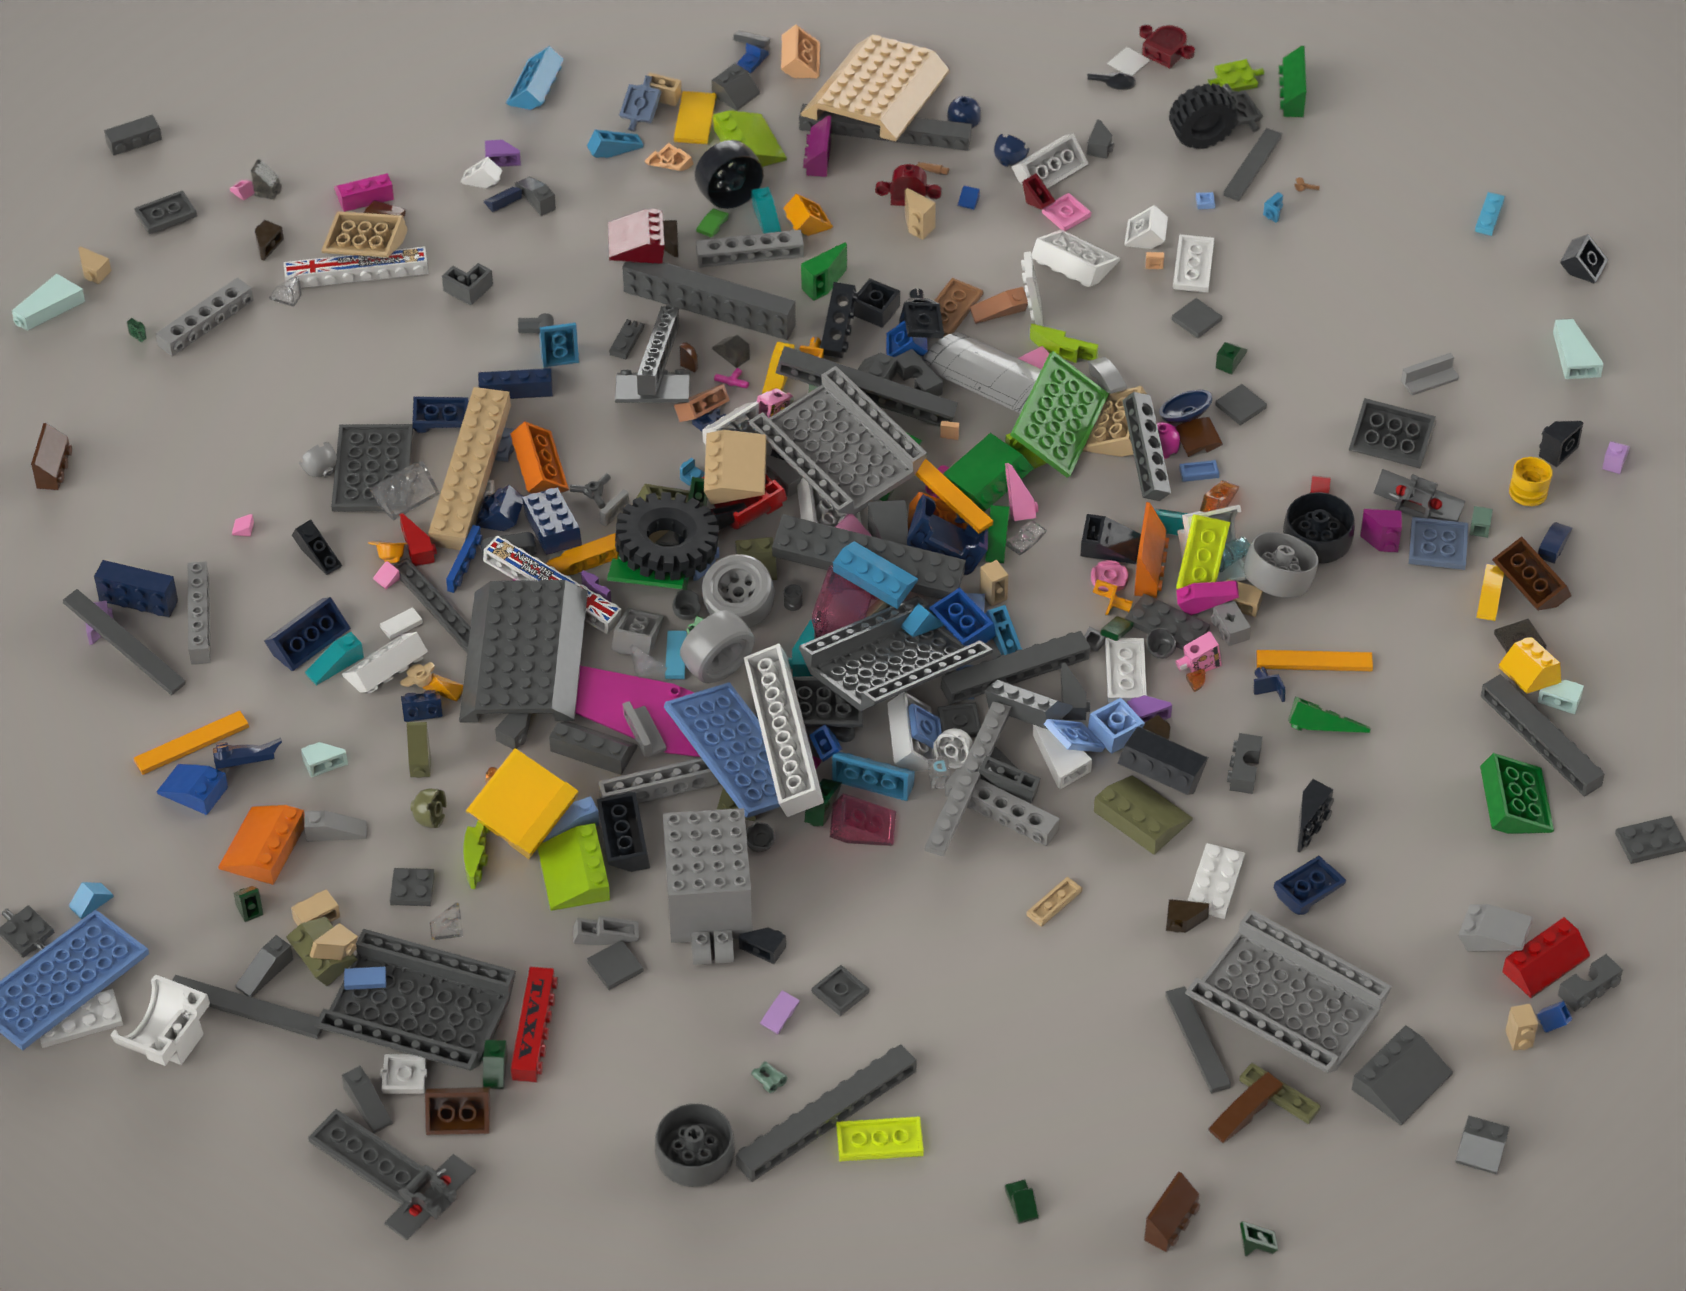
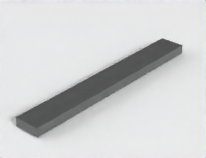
(434, 602)
(124, 642)
(255, 1008)

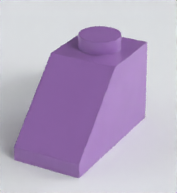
(502, 153)
(1149, 707)

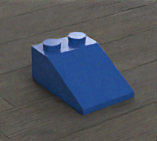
(194, 786)

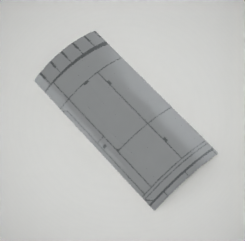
(983, 369)

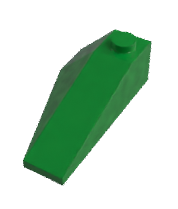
(1312, 717)

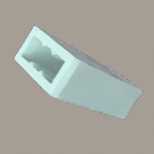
(48, 302)
(1575, 351)

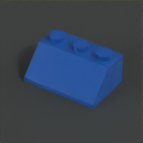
(964, 618)

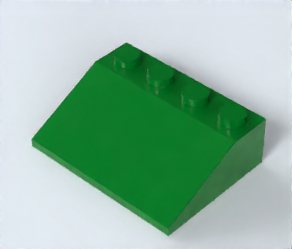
(983, 473)
(1515, 796)

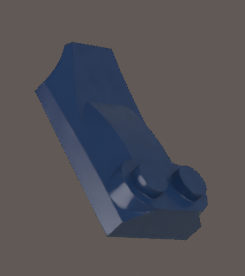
(438, 412)
(229, 755)
(1308, 885)

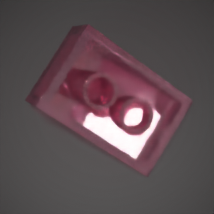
(862, 822)

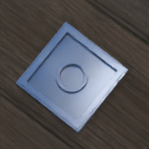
(924, 725)

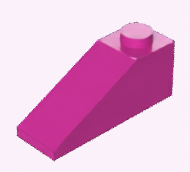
(1203, 596)

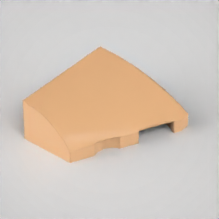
(670, 158)

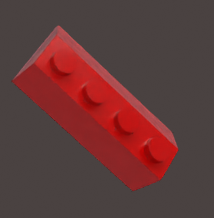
(1546, 957)

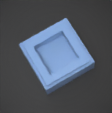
(1205, 200)

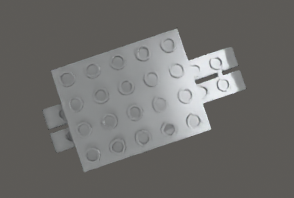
(708, 881)

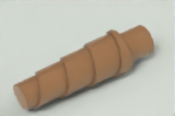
(935, 168)

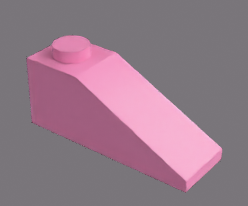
(1020, 500)

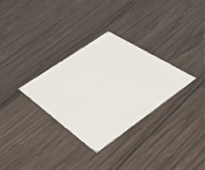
(1128, 61)

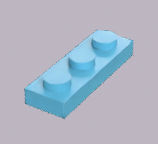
(1489, 213)

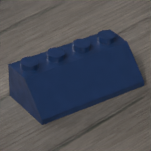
(519, 383)
(307, 633)

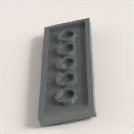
(366, 1154)

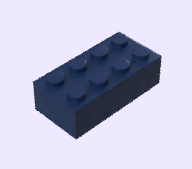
(552, 521)
(136, 588)

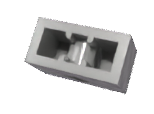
(1231, 623)

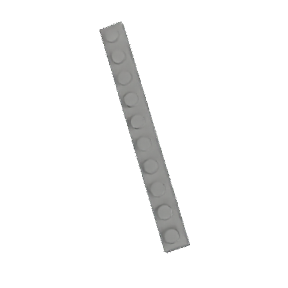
(967, 779)

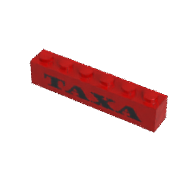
(533, 1024)

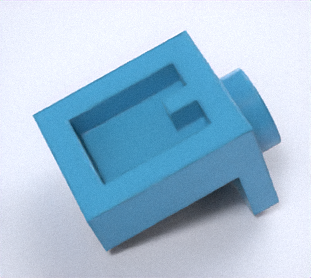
(1273, 206)
(689, 470)

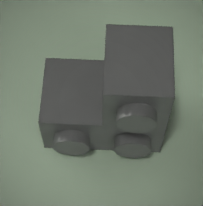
(467, 286)

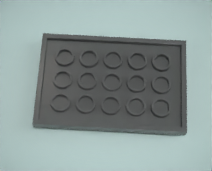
(366, 458)

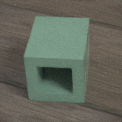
(1481, 521)

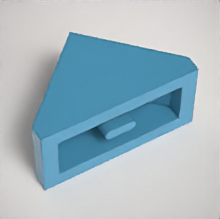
(920, 621)
(89, 898)

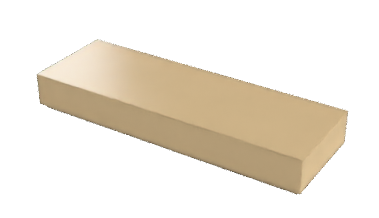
(1054, 901)

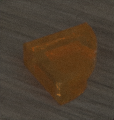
(1196, 679)

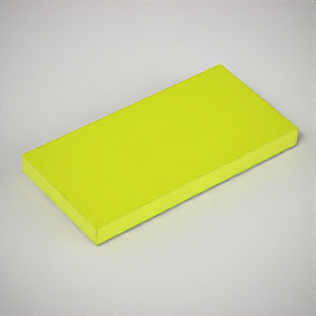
(1203, 551)
(879, 1138)

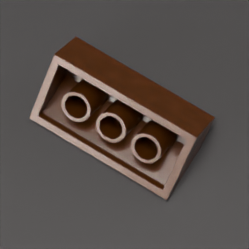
(1532, 575)

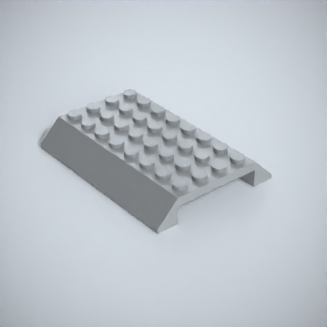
(842, 443)
(1291, 992)

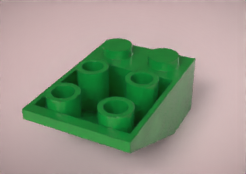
(823, 270)

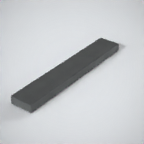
(1252, 164)
(1198, 1040)

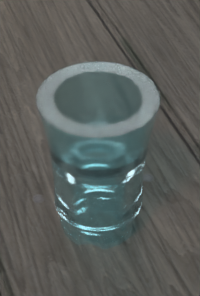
(1234, 551)

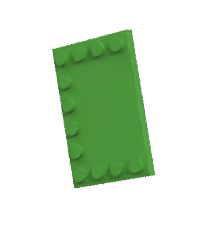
(1059, 414)

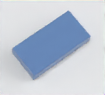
(1199, 470)
(365, 978)

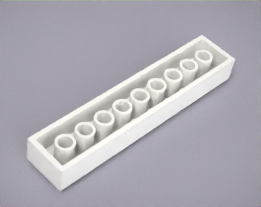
(783, 730)

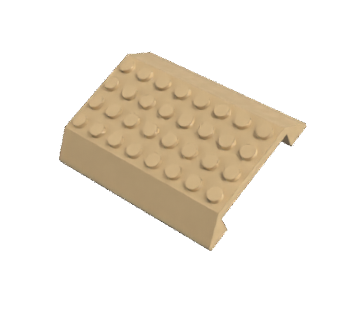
(881, 84)

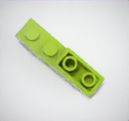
(1065, 347)
(474, 853)

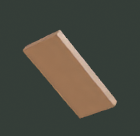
(956, 303)

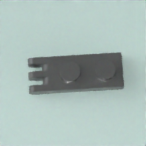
(626, 339)

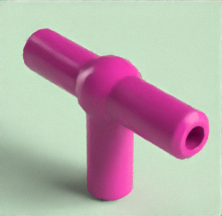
(733, 379)

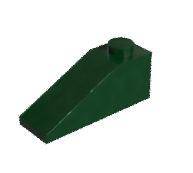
(820, 814)

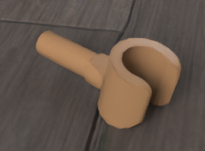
(1301, 185)

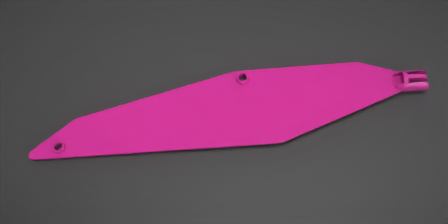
(604, 692)

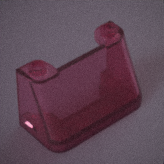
(839, 604)

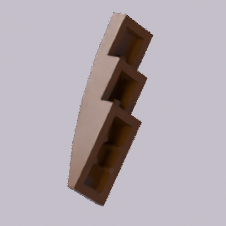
(1245, 1107)

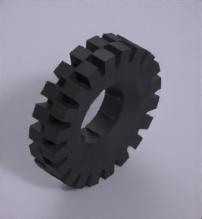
(676, 515)

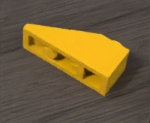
(773, 379)

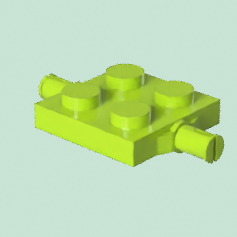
(1237, 74)

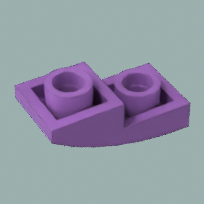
(592, 583)

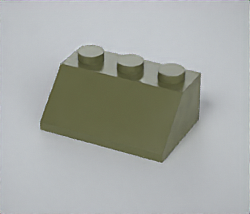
(302, 940)

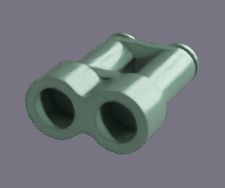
(775, 1079)

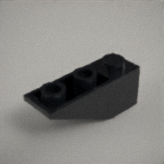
(315, 547)

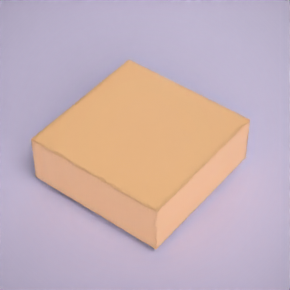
(1154, 260)
(949, 430)

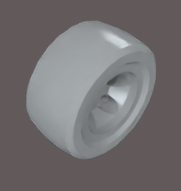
(1280, 564)
(745, 568)
(717, 646)

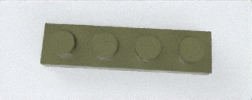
(1287, 1098)

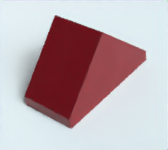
(1037, 193)

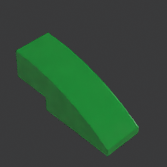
(997, 534)

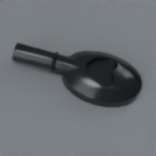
(1114, 80)

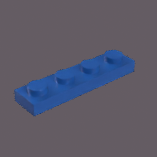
(463, 559)

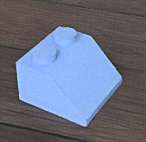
(1114, 724)

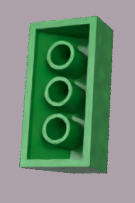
(1293, 83)
(621, 573)

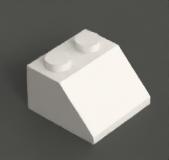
(1146, 229)

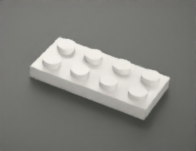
(1193, 263)
(1032, 289)
(1125, 668)
(1217, 878)
(94, 1016)

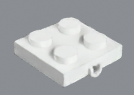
(403, 1074)

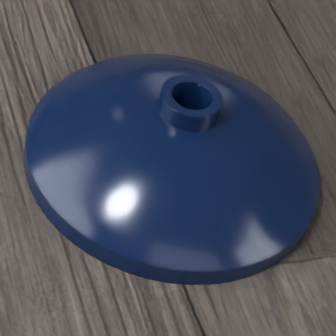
(1186, 406)

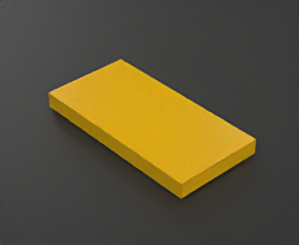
(695, 117)

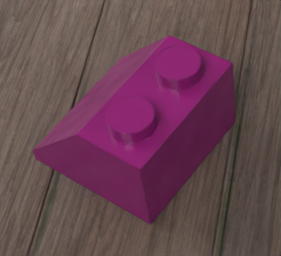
(1382, 529)

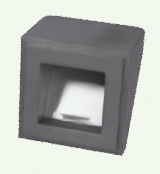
(1094, 638)

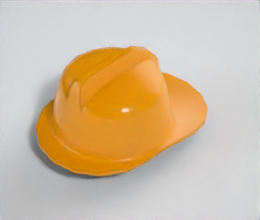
(389, 551)

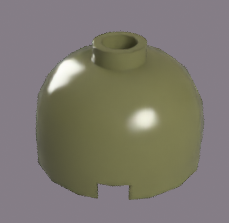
(428, 807)

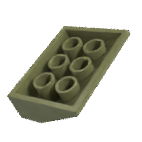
(1140, 813)

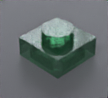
(136, 329)

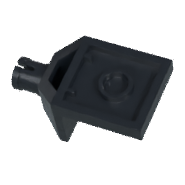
(922, 316)

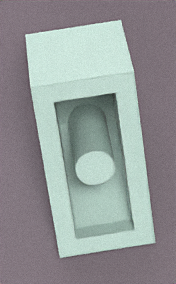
(1562, 696)
(323, 758)

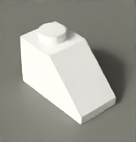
(482, 174)

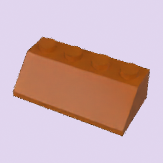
(538, 458)

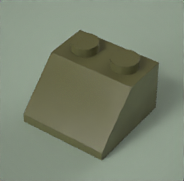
(761, 550)

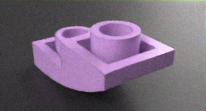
(779, 1012)

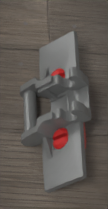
(1420, 492)
(434, 1201)

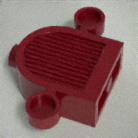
(1165, 44)
(909, 177)

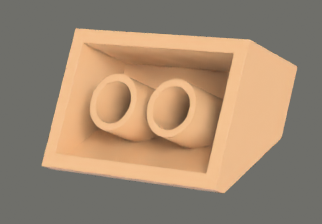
(800, 54)

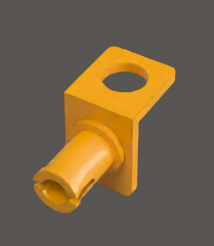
(813, 348)
(1115, 601)

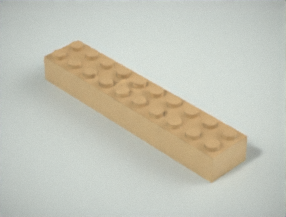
(470, 467)

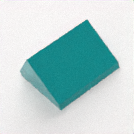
(1171, 520)

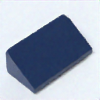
(503, 198)

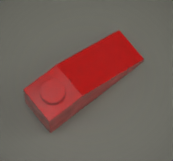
(419, 543)

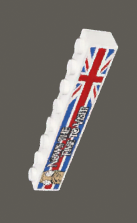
(357, 268)
(523, 566)

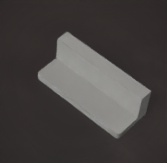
(1429, 374)
(643, 729)

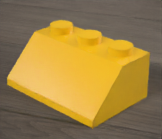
(1531, 666)

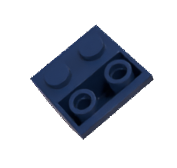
(500, 509)

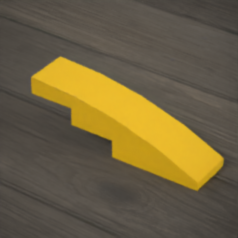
(1490, 593)

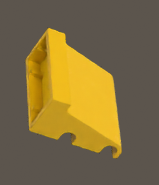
(522, 802)

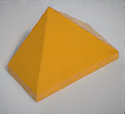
(446, 687)

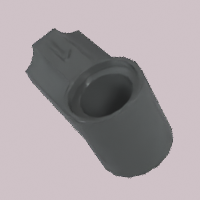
(533, 325)

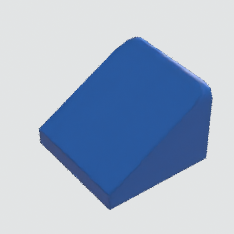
(969, 197)

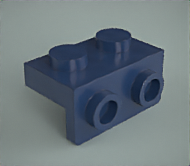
(421, 706)

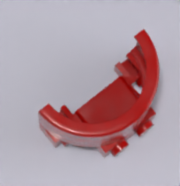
(758, 505)

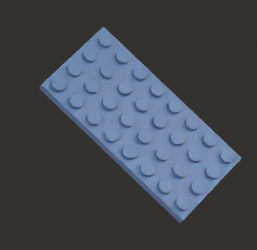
(729, 743)
(64, 977)

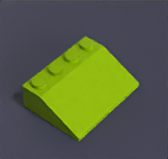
(750, 130)
(574, 868)

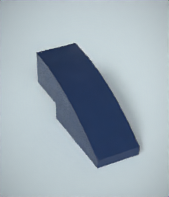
(1554, 542)

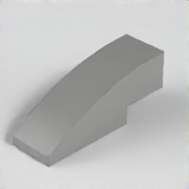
(1107, 375)
(604, 931)

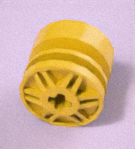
(1530, 481)

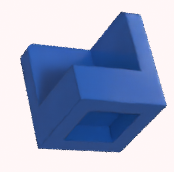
(1554, 1016)

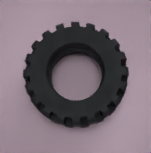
(1196, 103)

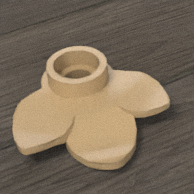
(418, 675)

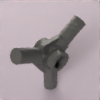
(593, 489)

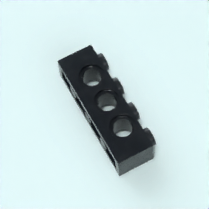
(840, 293)

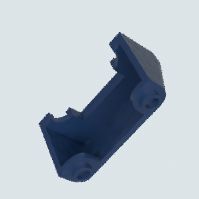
(945, 538)

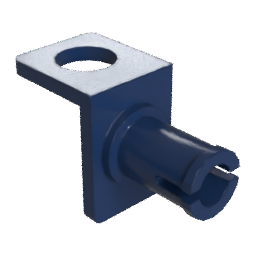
(1266, 683)

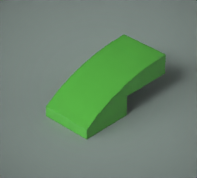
(711, 222)

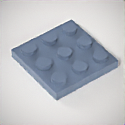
(1438, 543)

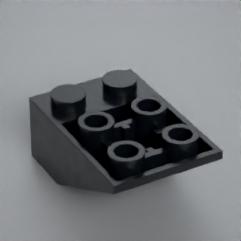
(1109, 540)
(1314, 810)

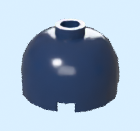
(964, 110)
(1010, 150)

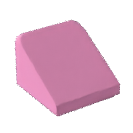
(243, 189)
(243, 526)
(387, 575)

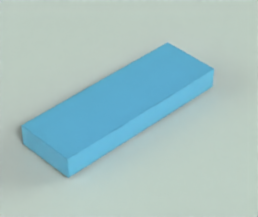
(674, 662)

